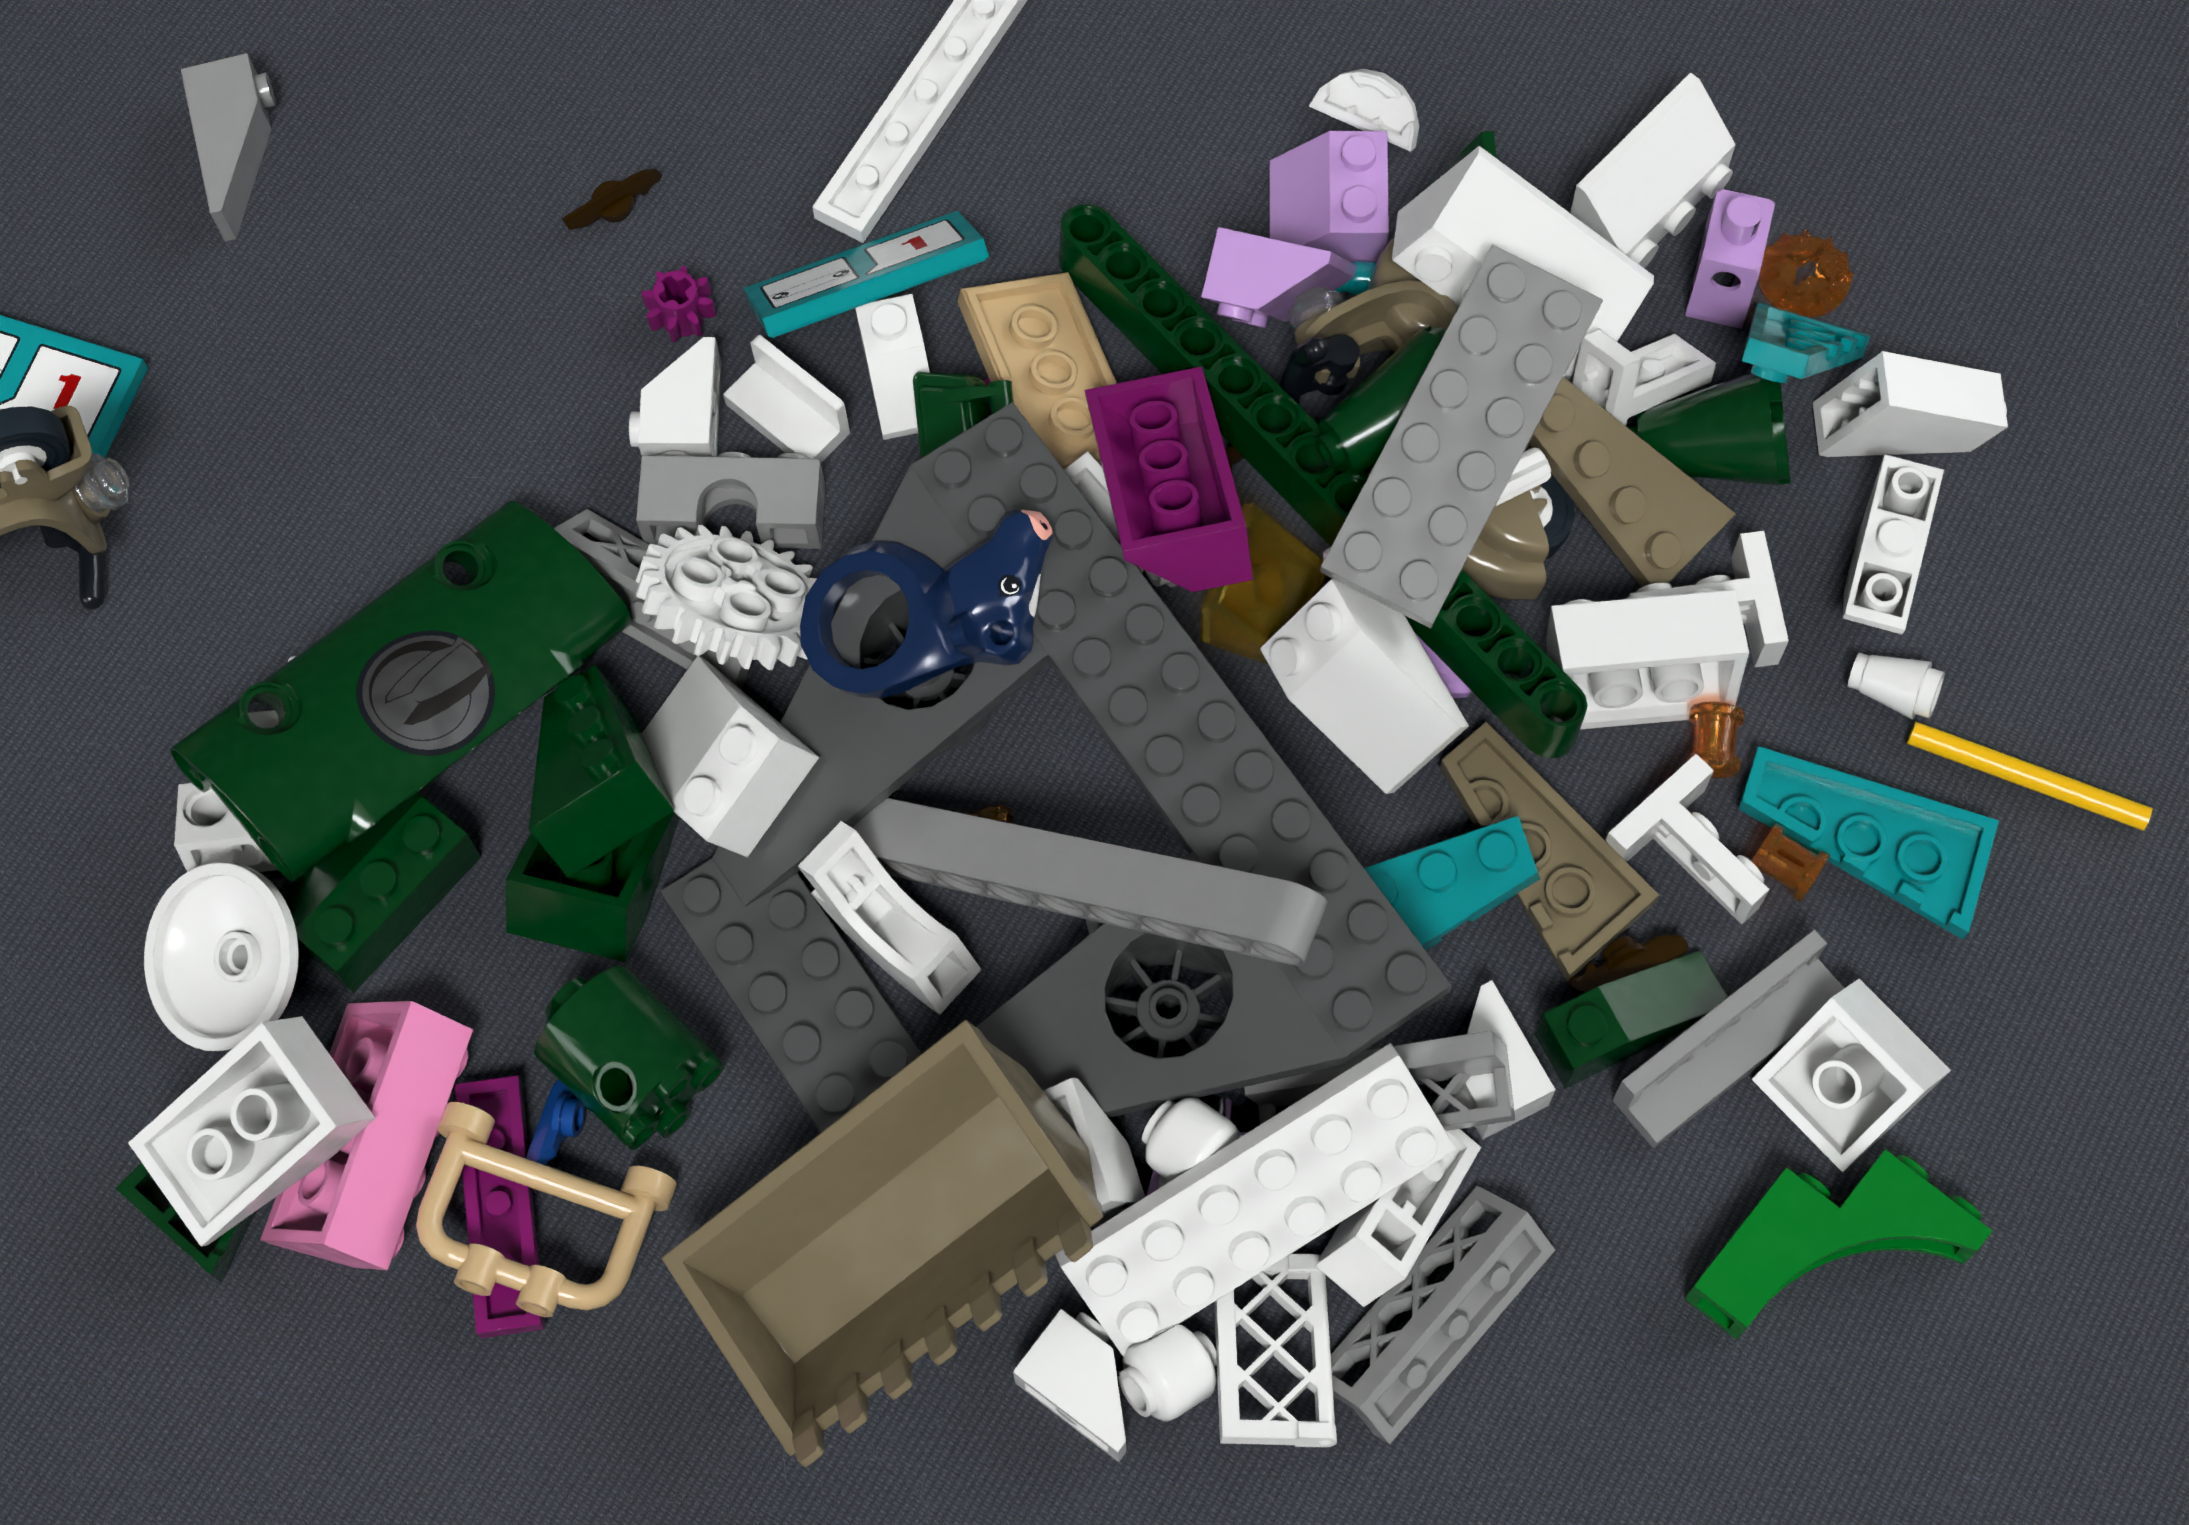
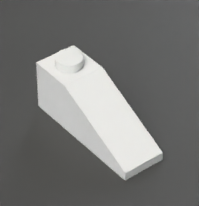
(1386, 1237)

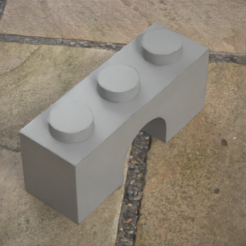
(688, 489)

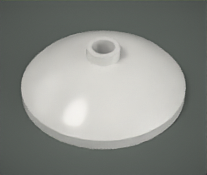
(220, 955)

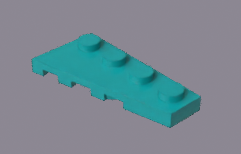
(1797, 345)
(1886, 837)
(1457, 879)

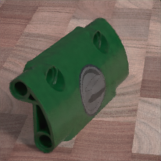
(404, 688)

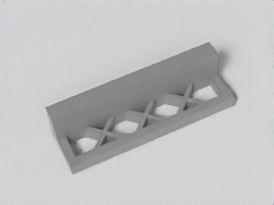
(615, 561)
(1727, 1042)
(1428, 1063)
(1445, 1315)

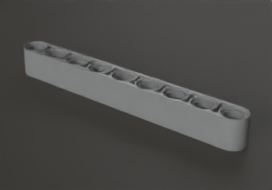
(1096, 881)

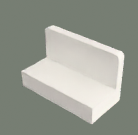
(788, 404)

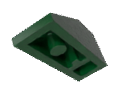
(1627, 1016)

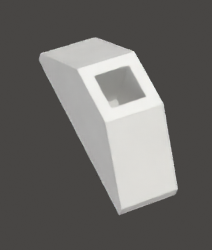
(1891, 544)

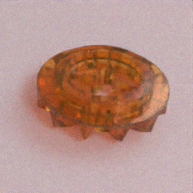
(1814, 295)

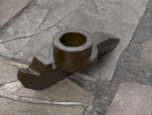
(612, 200)
(1628, 957)

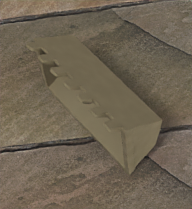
(889, 1237)

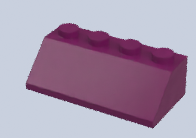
(1171, 480)

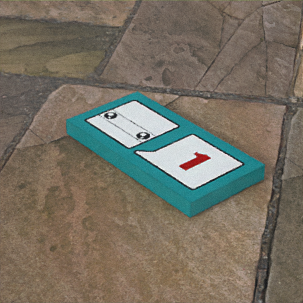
(865, 273)
(61, 371)

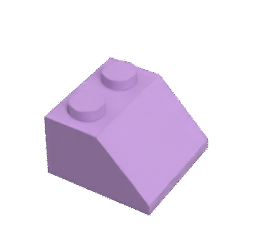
(1333, 194)
(1263, 276)

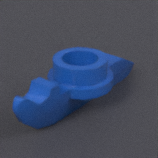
(560, 1119)

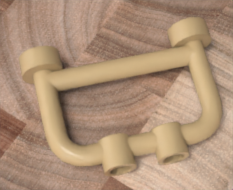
(539, 1286)

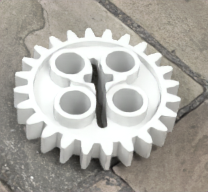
(726, 595)

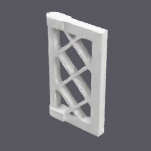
(1232, 1377)

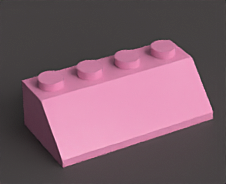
(358, 1200)

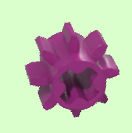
(665, 311)

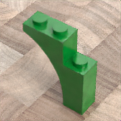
(1801, 1230)

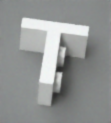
(1640, 379)
(1755, 593)
(1691, 841)

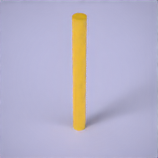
(2029, 776)

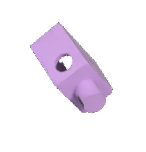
(1733, 244)

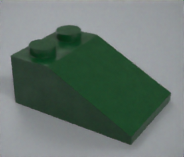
(598, 906)

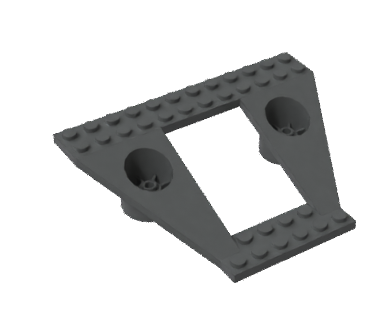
(1176, 737)

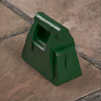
(954, 404)

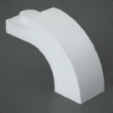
(886, 921)

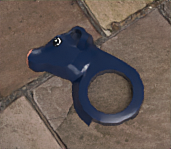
(957, 615)

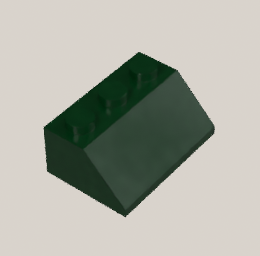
(378, 889)

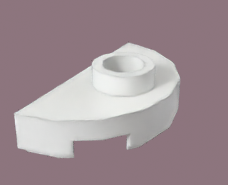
(1371, 103)

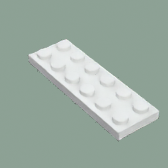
(1258, 1199)

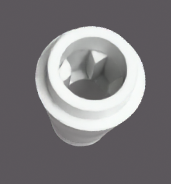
(1898, 683)

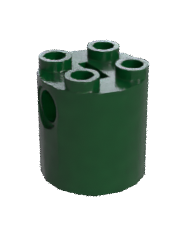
(625, 1055)

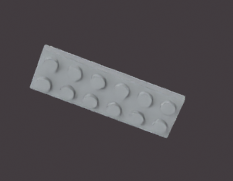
(1461, 436)

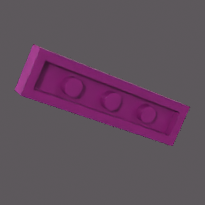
(498, 1209)

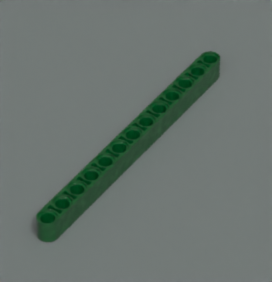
(1248, 408)

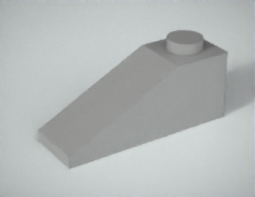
(230, 133)

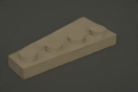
(1626, 489)
(1584, 885)

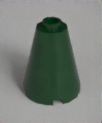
(1364, 420)
(1723, 432)

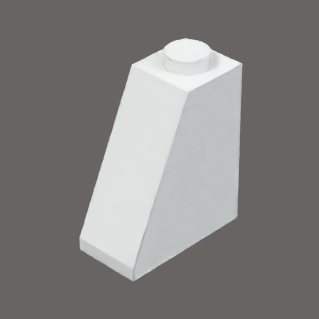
(1909, 408)

